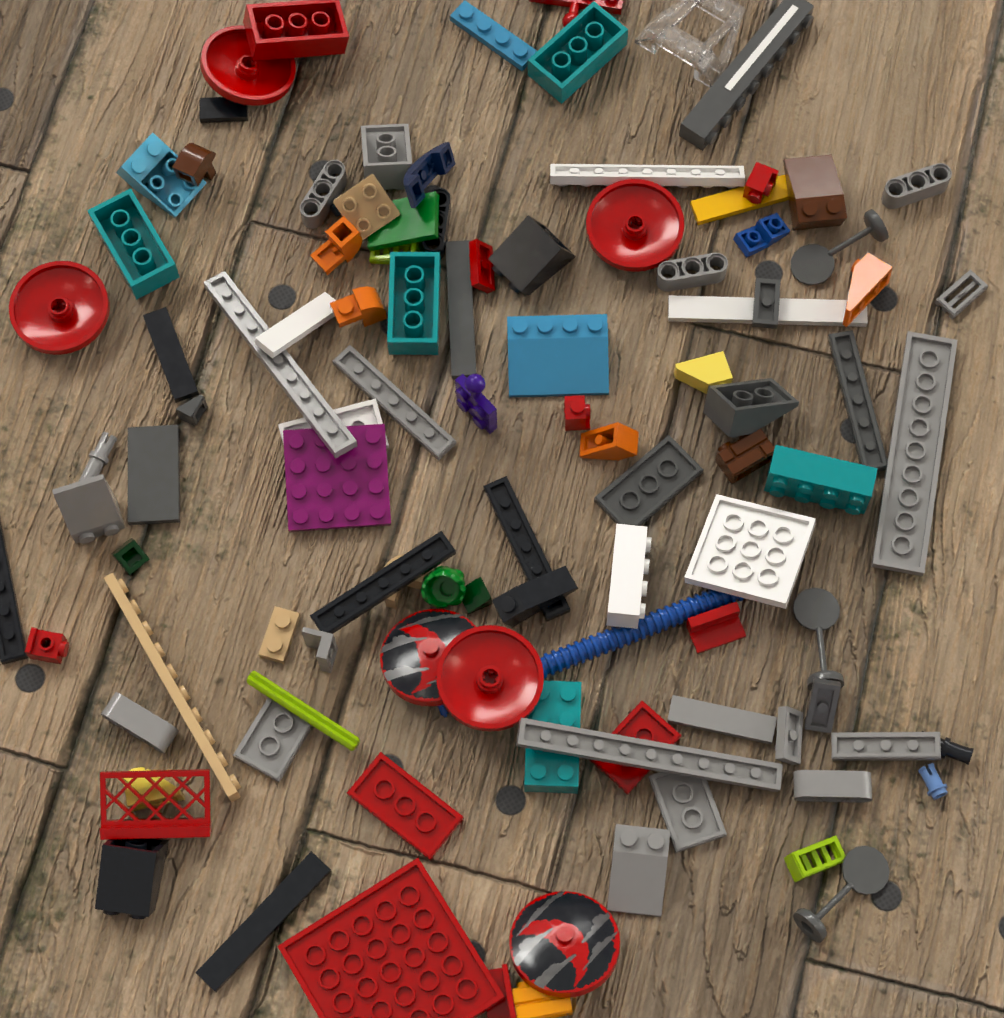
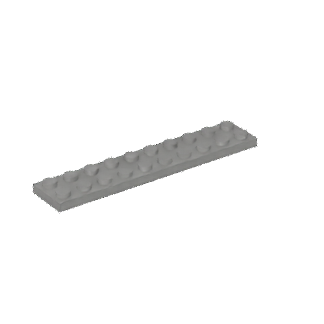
(914, 454)

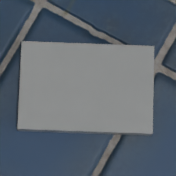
(272, 740)
(687, 810)

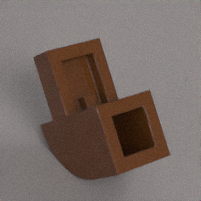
(194, 164)

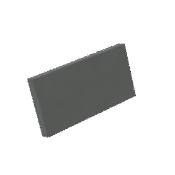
(153, 474)
(649, 484)

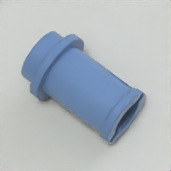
(933, 781)

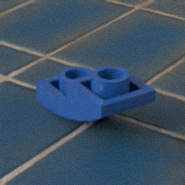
(762, 235)

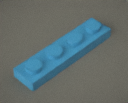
(492, 35)

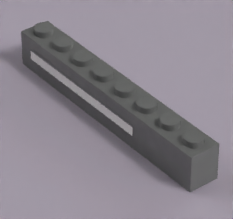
(745, 72)

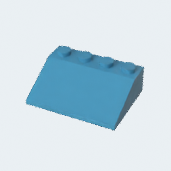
(558, 355)

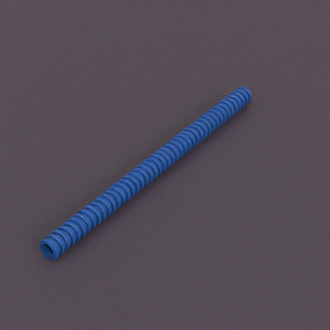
(619, 636)

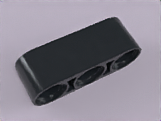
(444, 219)

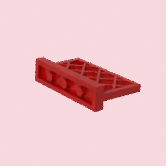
(157, 827)

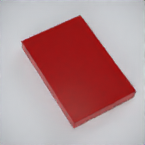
(640, 724)

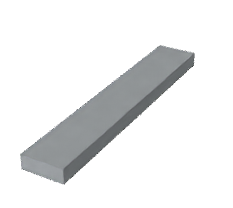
(394, 402)

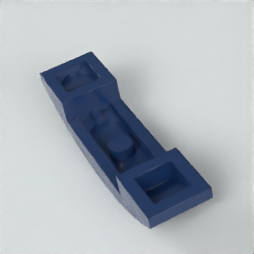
(425, 169)

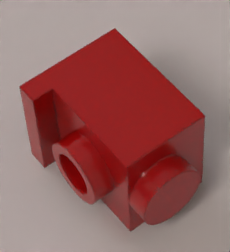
(760, 183)
(576, 413)
(53, 653)

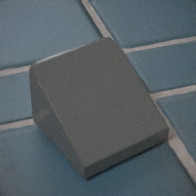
(192, 410)

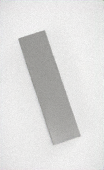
(722, 719)
(885, 746)

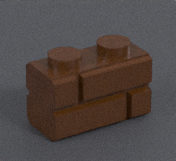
(744, 455)

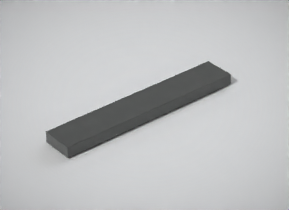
(460, 309)
(857, 400)

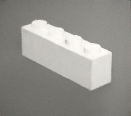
(627, 576)

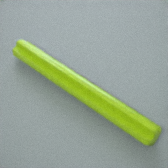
(303, 710)

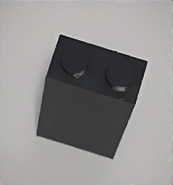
(530, 256)
(130, 876)

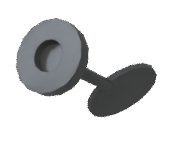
(815, 263)
(817, 612)
(863, 871)

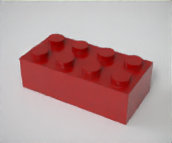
(295, 29)

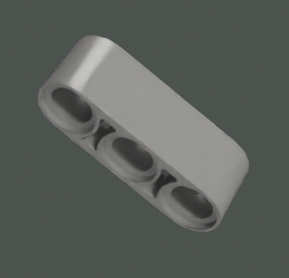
(908, 193)
(321, 204)
(683, 280)
(139, 722)
(832, 786)

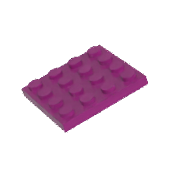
(340, 490)

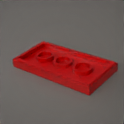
(405, 806)

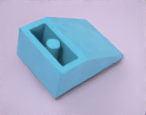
(152, 175)

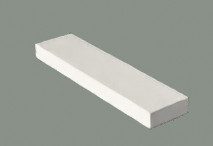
(296, 325)

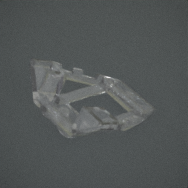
(665, 34)

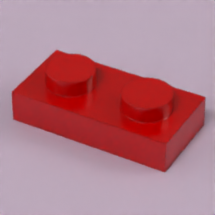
(480, 266)

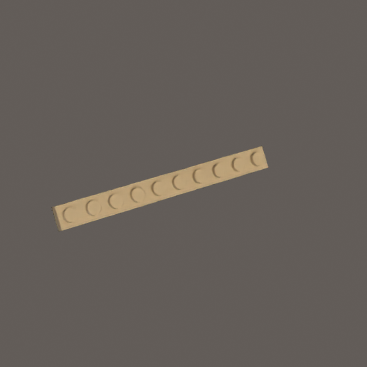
(178, 694)

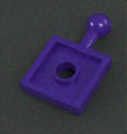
(472, 400)

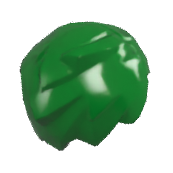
(443, 587)

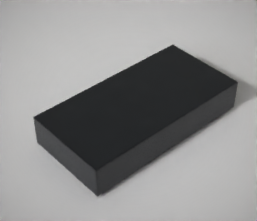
(222, 110)

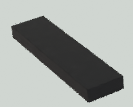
(170, 355)

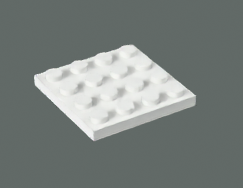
(750, 551)

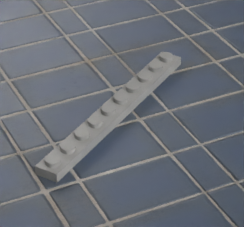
(281, 367)
(649, 755)

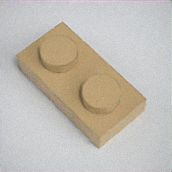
(279, 635)

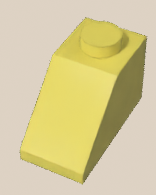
(704, 371)
(154, 796)

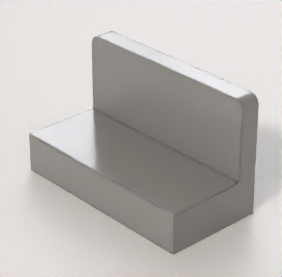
(325, 644)

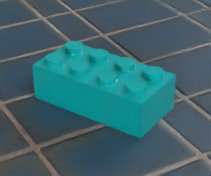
(577, 52)
(133, 243)
(414, 303)
(820, 480)
(552, 771)

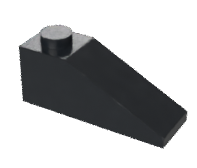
(534, 596)

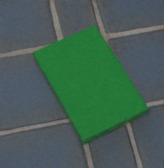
(410, 226)

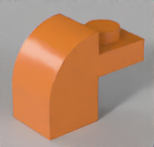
(341, 246)
(361, 305)

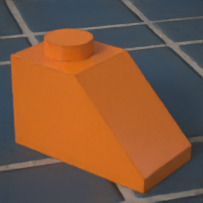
(609, 442)

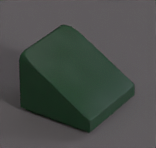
(130, 556)
(476, 596)

